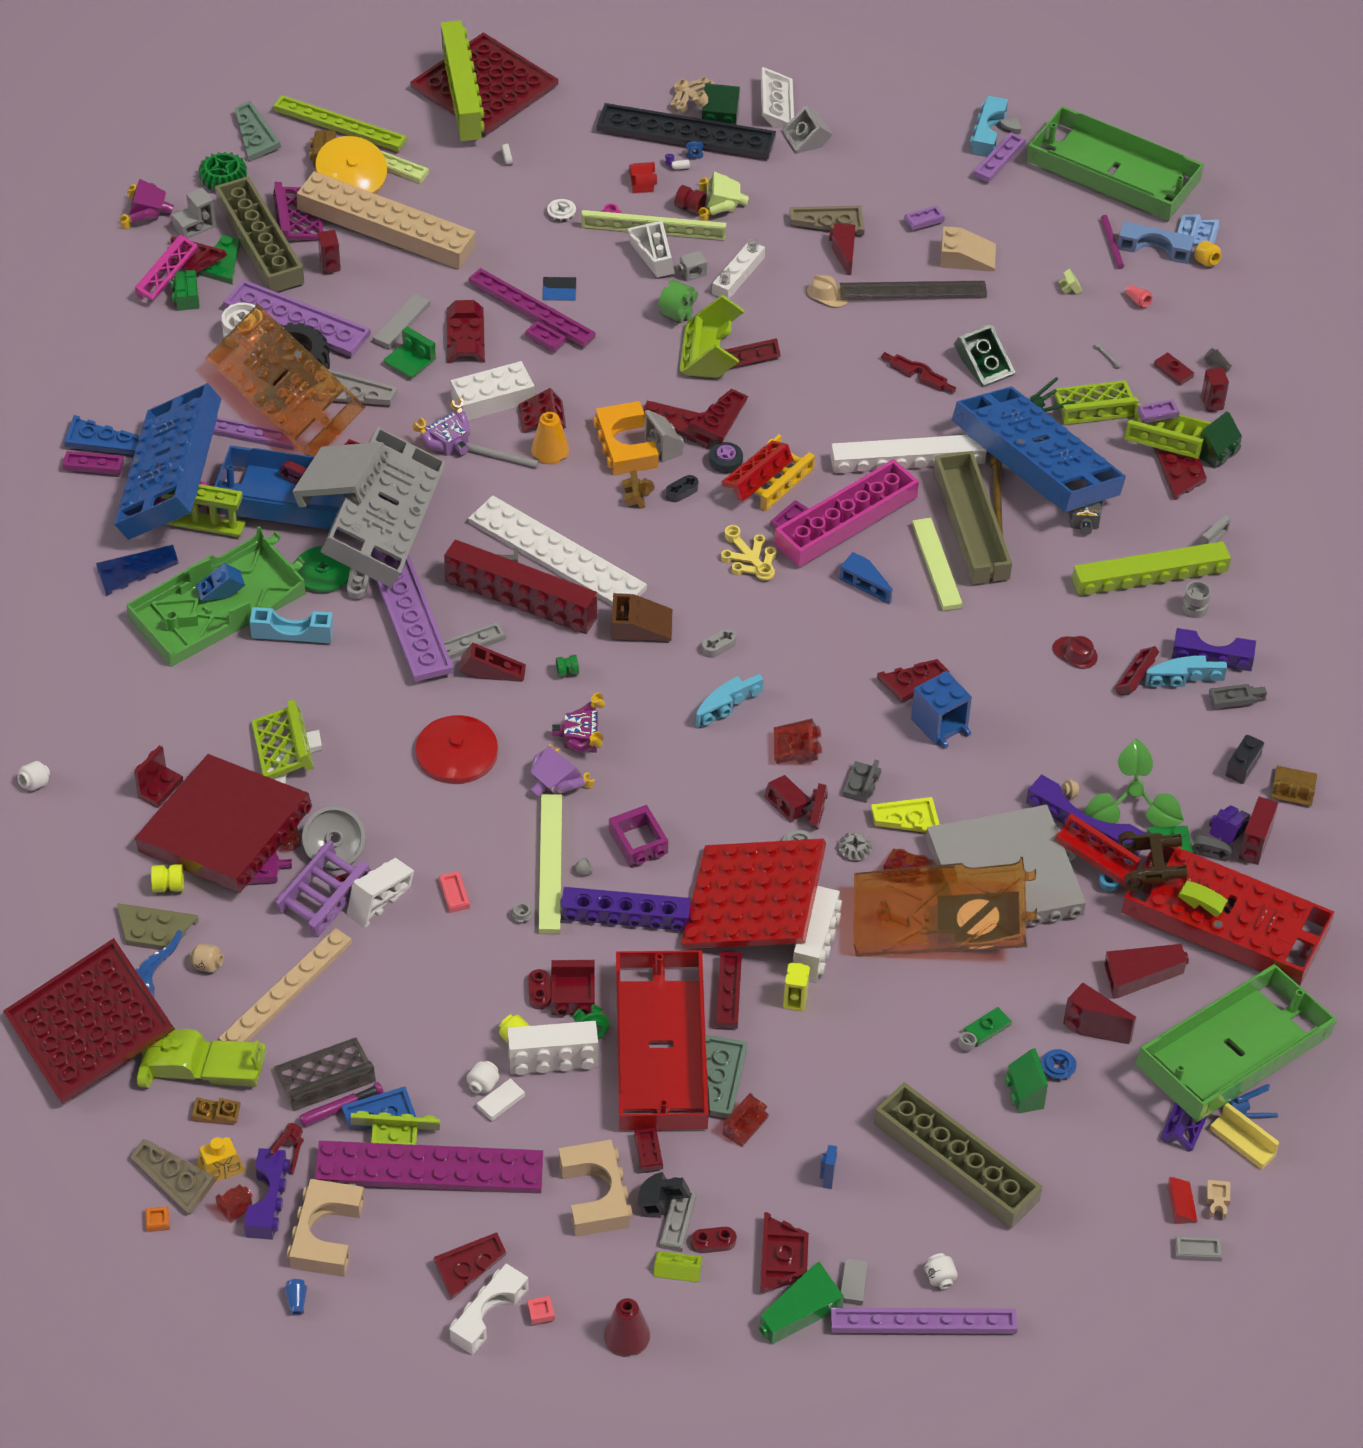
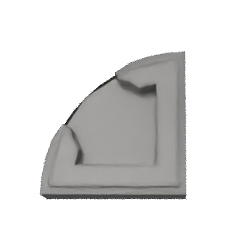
(1011, 124)

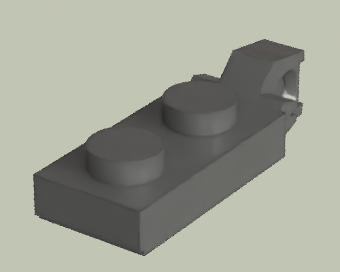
(1236, 695)

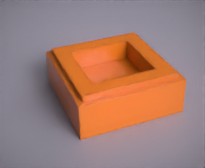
(157, 1219)

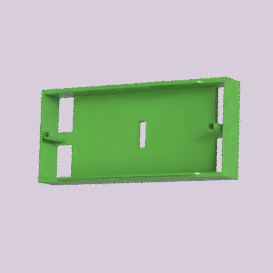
(1093, 147)
(1204, 1072)

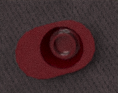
(1076, 650)

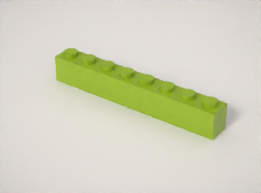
(1151, 568)

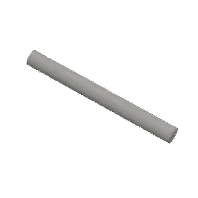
(502, 455)

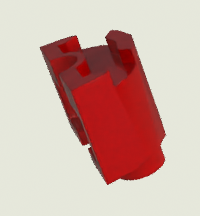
(642, 177)

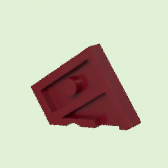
(815, 814)

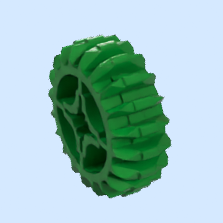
(221, 169)

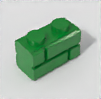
(185, 290)

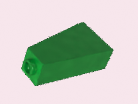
(801, 1305)

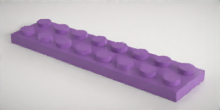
(340, 333)

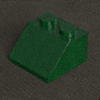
(722, 103)
(1220, 440)

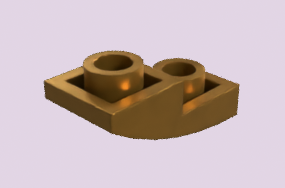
(220, 1112)

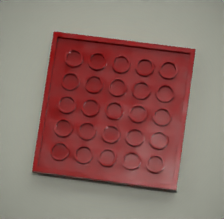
(754, 894)

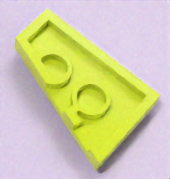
(906, 814)

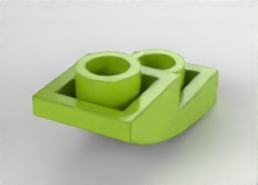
(1196, 895)

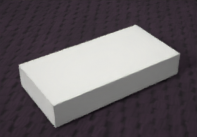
(500, 1099)

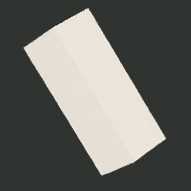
(776, 98)

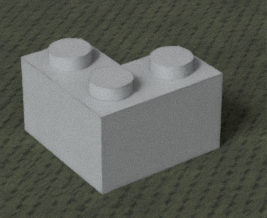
(197, 217)

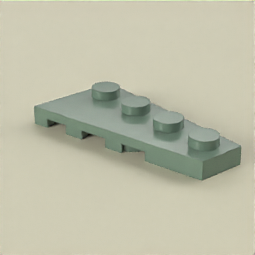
(255, 131)

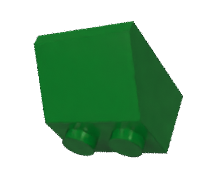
(1027, 1082)

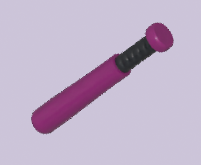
(327, 1110)

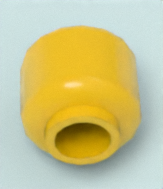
(1207, 253)

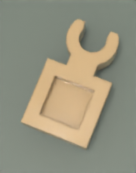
(1219, 1196)

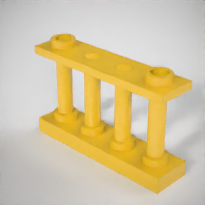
(787, 481)

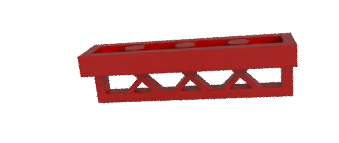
(760, 470)
(1096, 852)

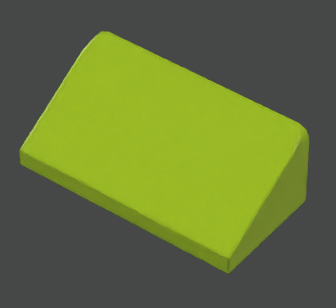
(678, 1266)

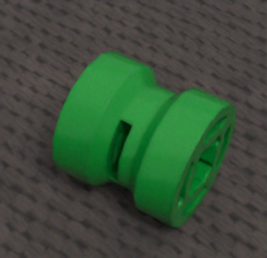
(567, 665)

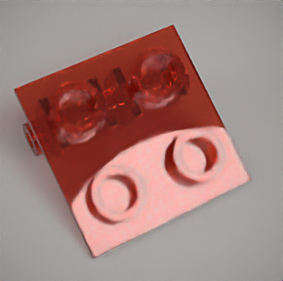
(902, 859)

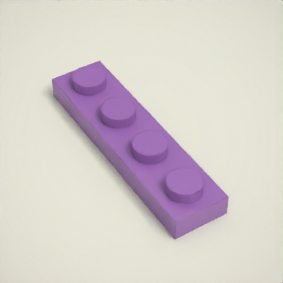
(999, 157)

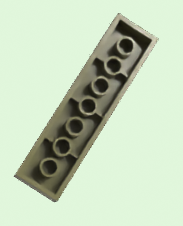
(259, 234)
(957, 1155)

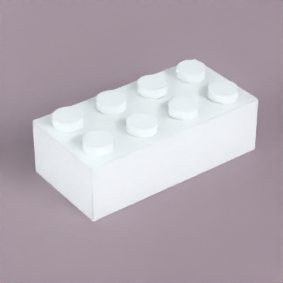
(493, 390)
(820, 932)
(553, 1047)

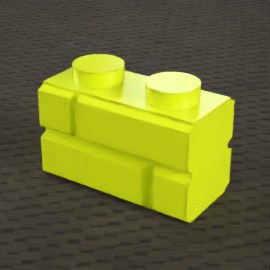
(796, 986)

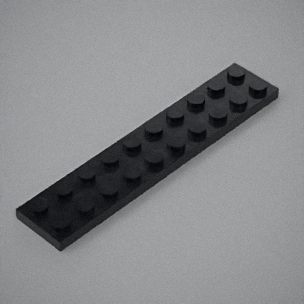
(685, 129)

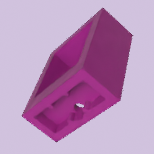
(631, 820)

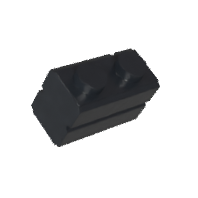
(1244, 759)

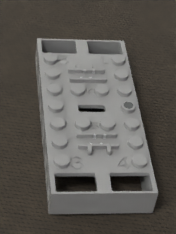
(410, 482)

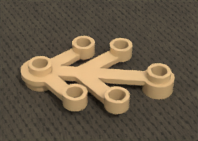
(684, 87)

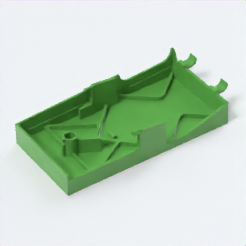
(183, 625)

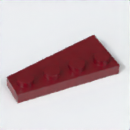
(719, 417)

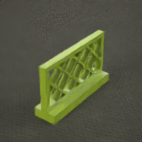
(1103, 408)
(296, 736)

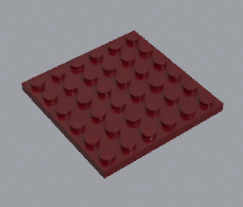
(503, 77)
(88, 1020)

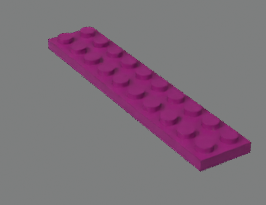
(430, 1166)

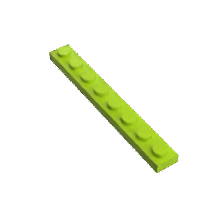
(339, 123)

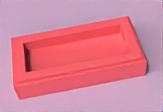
(454, 892)

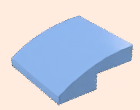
(1200, 229)

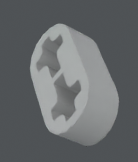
(717, 640)

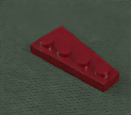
(680, 419)

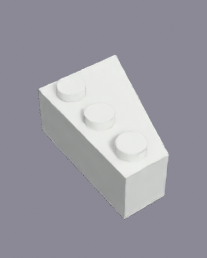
(653, 247)
(377, 889)

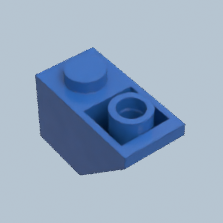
(220, 583)

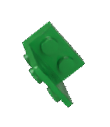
(413, 354)

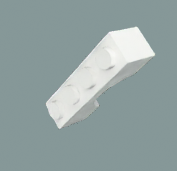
(505, 1288)

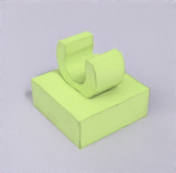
(1070, 283)

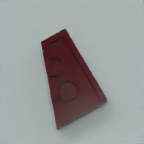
(903, 681)

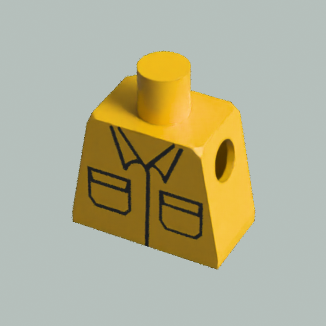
(220, 1158)

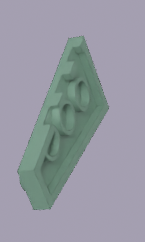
(724, 1071)

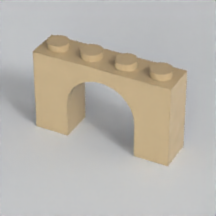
(601, 1161)
(319, 1200)

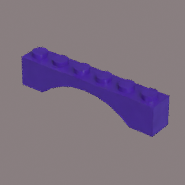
(1048, 792)

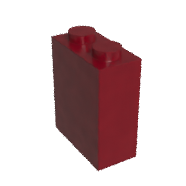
(1258, 830)

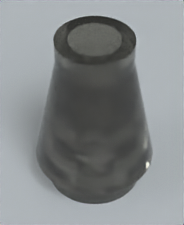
(1217, 360)

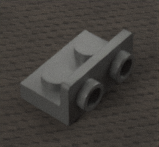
(861, 781)

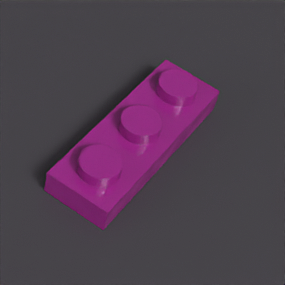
(93, 463)

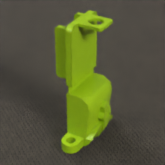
(188, 1056)

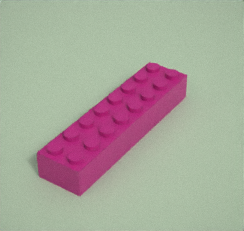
(846, 513)

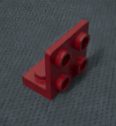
(539, 404)
(155, 780)

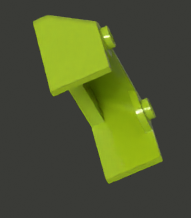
(702, 339)

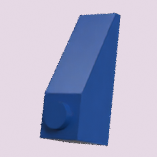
(863, 575)

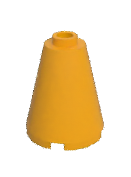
(550, 440)

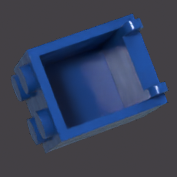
(941, 708)

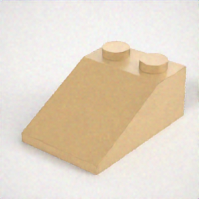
(966, 250)

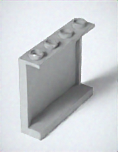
(342, 471)

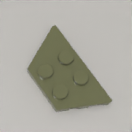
(151, 926)

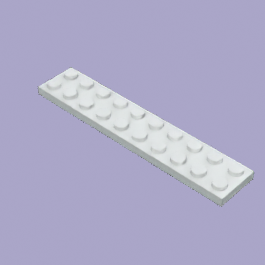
(554, 550)

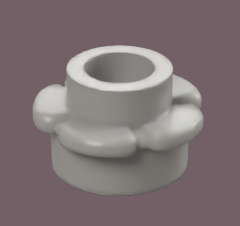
(522, 908)

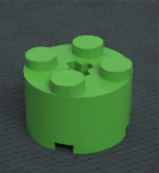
(677, 301)

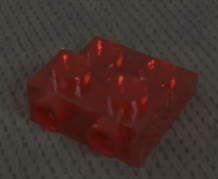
(797, 742)

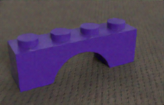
(1237, 654)
(262, 1217)

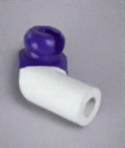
(682, 164)

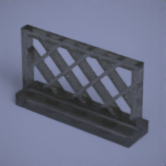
(330, 1084)

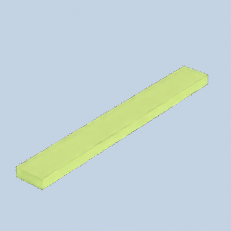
(672, 226)
(550, 864)

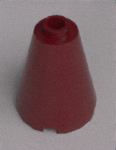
(627, 1329)

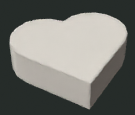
(506, 154)

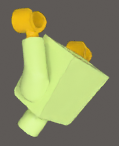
(722, 195)

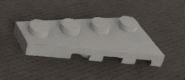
(365, 390)

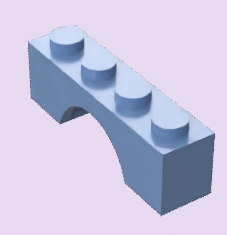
(1137, 236)

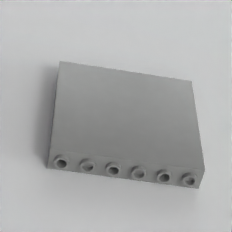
(1005, 839)

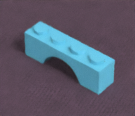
(985, 139)
(269, 625)

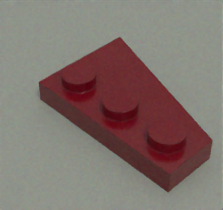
(468, 1262)

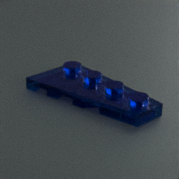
(126, 569)

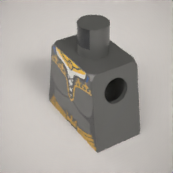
(1086, 517)

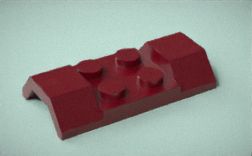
(465, 330)

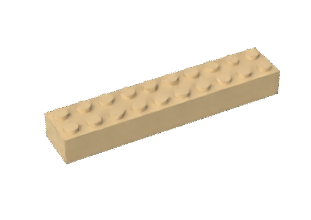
(386, 220)

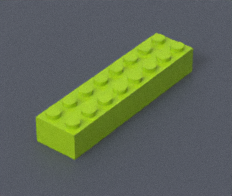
(462, 80)

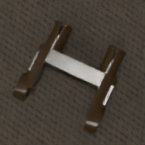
(1155, 843)

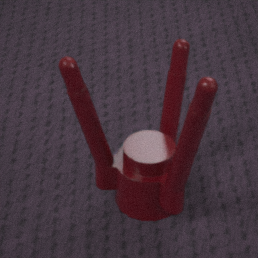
(289, 1137)

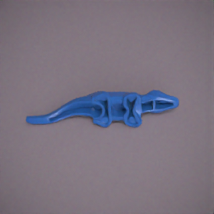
(149, 965)

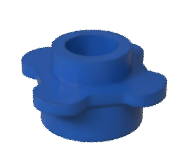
(694, 145)

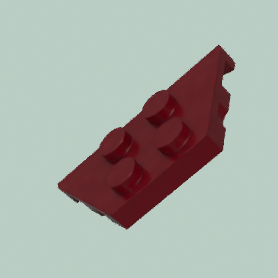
(202, 258)
(1180, 472)
(782, 1254)

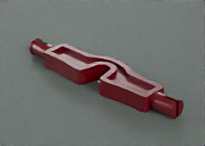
(926, 377)

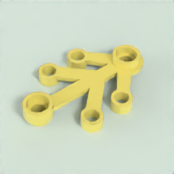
(762, 570)

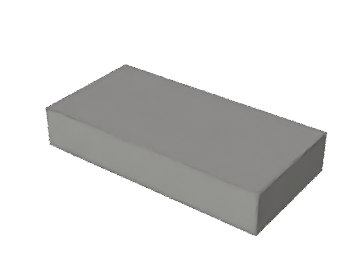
(1217, 531)
(1198, 1248)
(854, 1281)

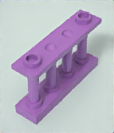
(332, 905)

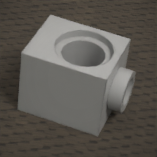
(693, 265)

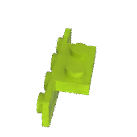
(394, 1129)

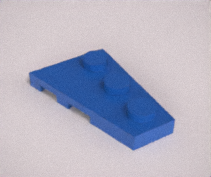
(393, 1102)

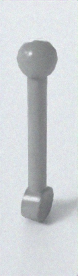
(1098, 346)

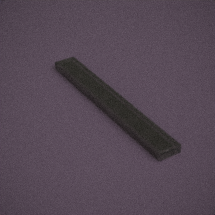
(912, 290)

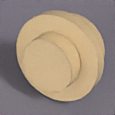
(1070, 789)

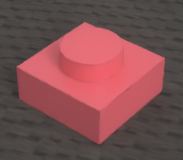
(541, 1310)

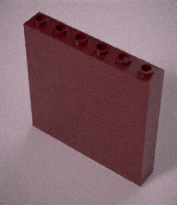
(223, 822)

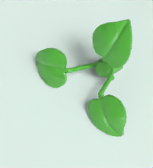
(1136, 761)

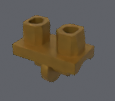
(639, 489)

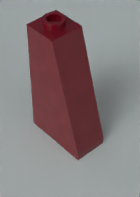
(1143, 967)

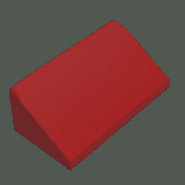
(1181, 1201)

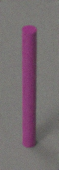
(1112, 242)

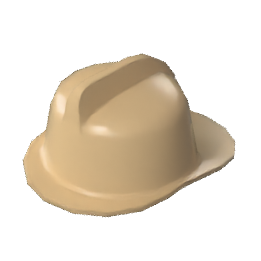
(826, 291)

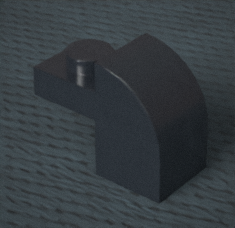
(657, 1191)

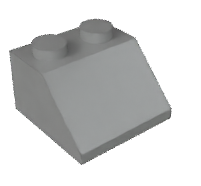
(807, 130)
(664, 436)

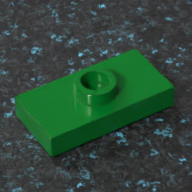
(988, 1025)

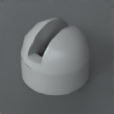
(584, 867)
(967, 1041)

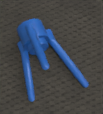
(1242, 1104)

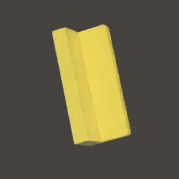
(1245, 1136)

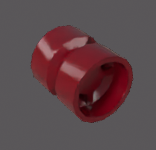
(690, 199)

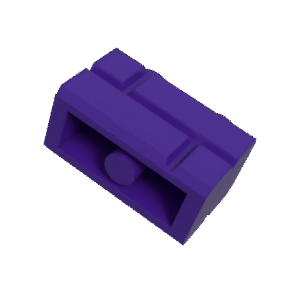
(1229, 824)

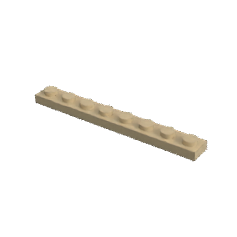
(288, 988)

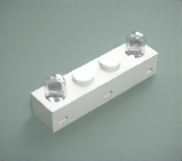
(739, 269)

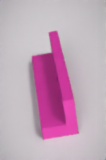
(164, 265)

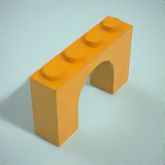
(624, 457)

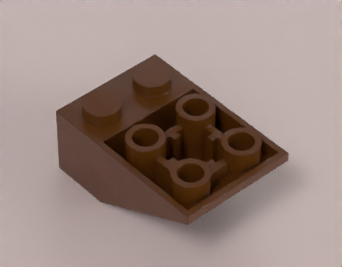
(640, 619)

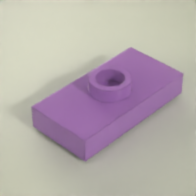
(924, 217)
(1158, 411)

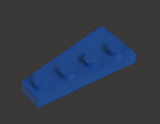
(94, 437)

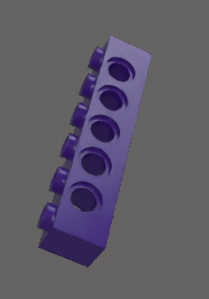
(609, 908)

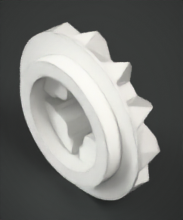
(564, 205)

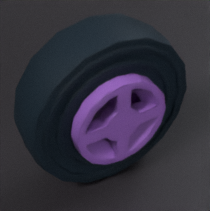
(726, 457)

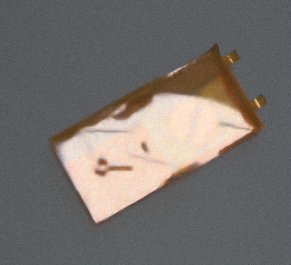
(941, 909)

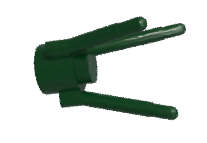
(1039, 401)

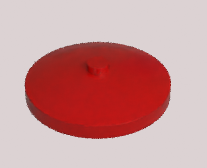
(456, 749)

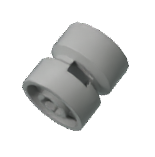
(1196, 599)

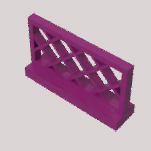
(281, 204)

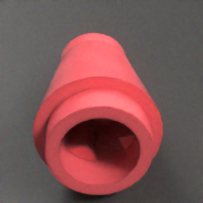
(1140, 296)

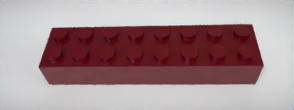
(520, 586)

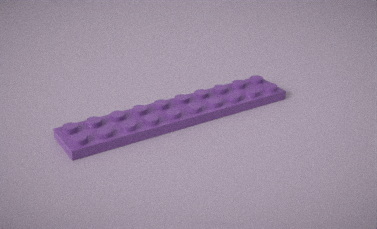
(413, 621)

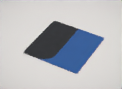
(559, 288)

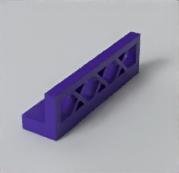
(1177, 1124)

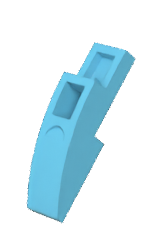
(1178, 671)
(721, 700)

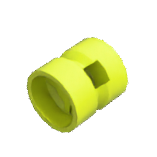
(167, 878)

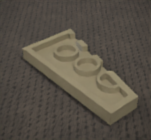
(825, 216)

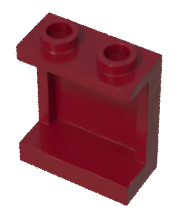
(572, 986)

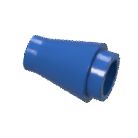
(295, 1294)

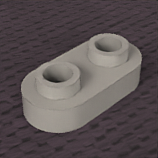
(357, 584)

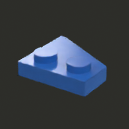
(828, 1166)

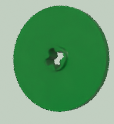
(318, 580)

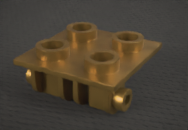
(1294, 785)

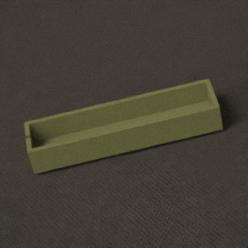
(972, 517)

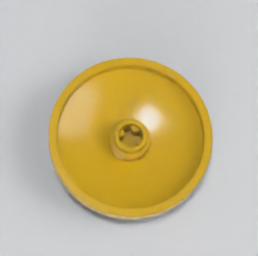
(353, 162)

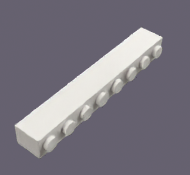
(907, 452)

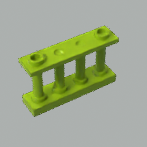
(1175, 435)
(214, 498)

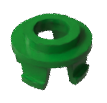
(601, 1019)

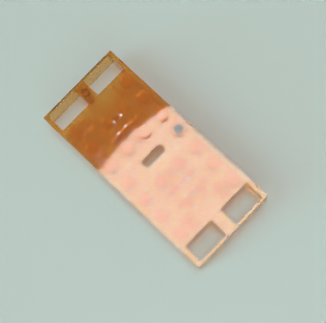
(258, 354)

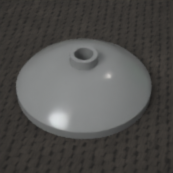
(334, 822)

